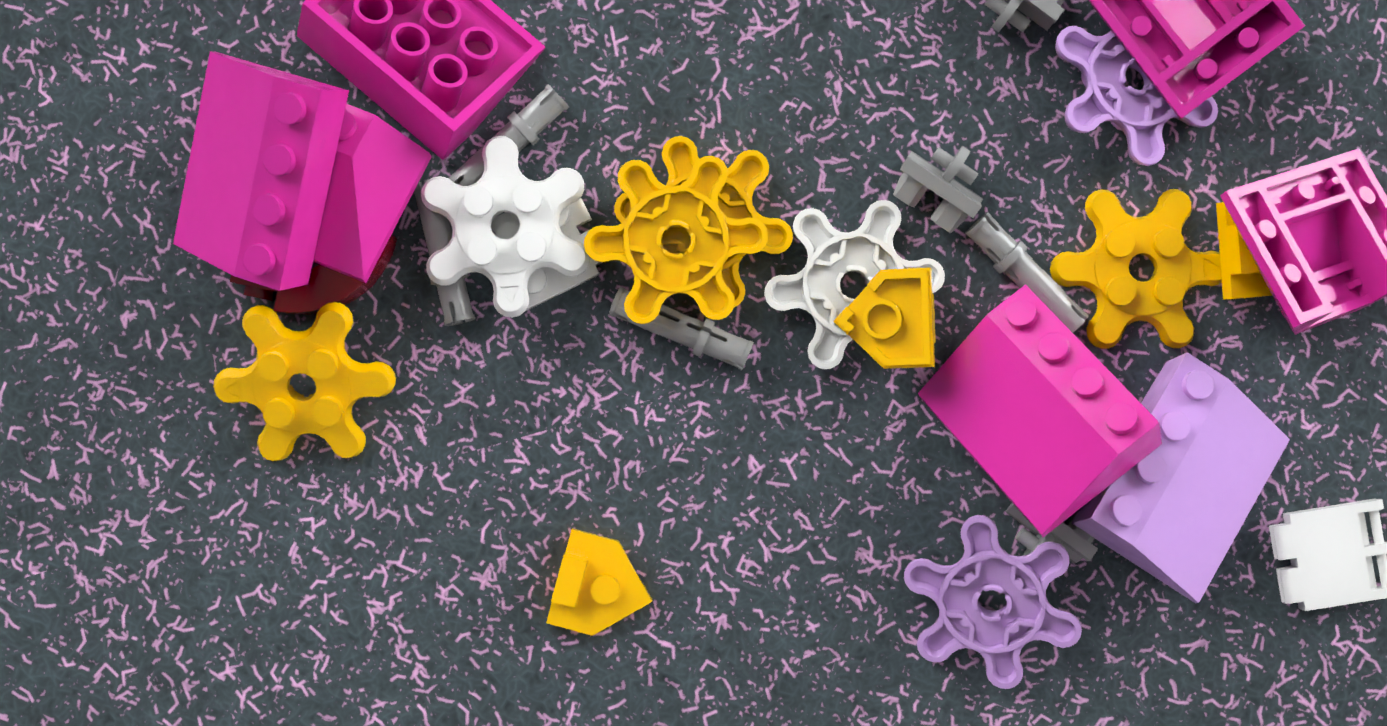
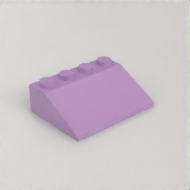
(1196, 489)

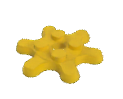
(733, 200)
(686, 206)
(1107, 273)
(311, 352)

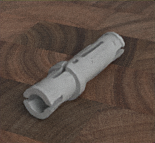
(521, 129)
(438, 233)
(1022, 269)
(690, 332)

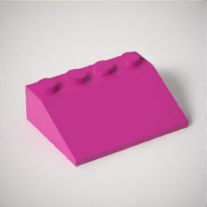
(423, 61)
(259, 171)
(1039, 411)

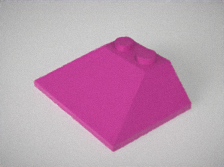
(1197, 44)
(366, 193)
(1316, 237)

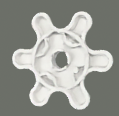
(829, 258)
(510, 260)

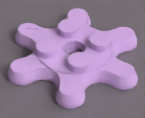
(1106, 97)
(1001, 632)

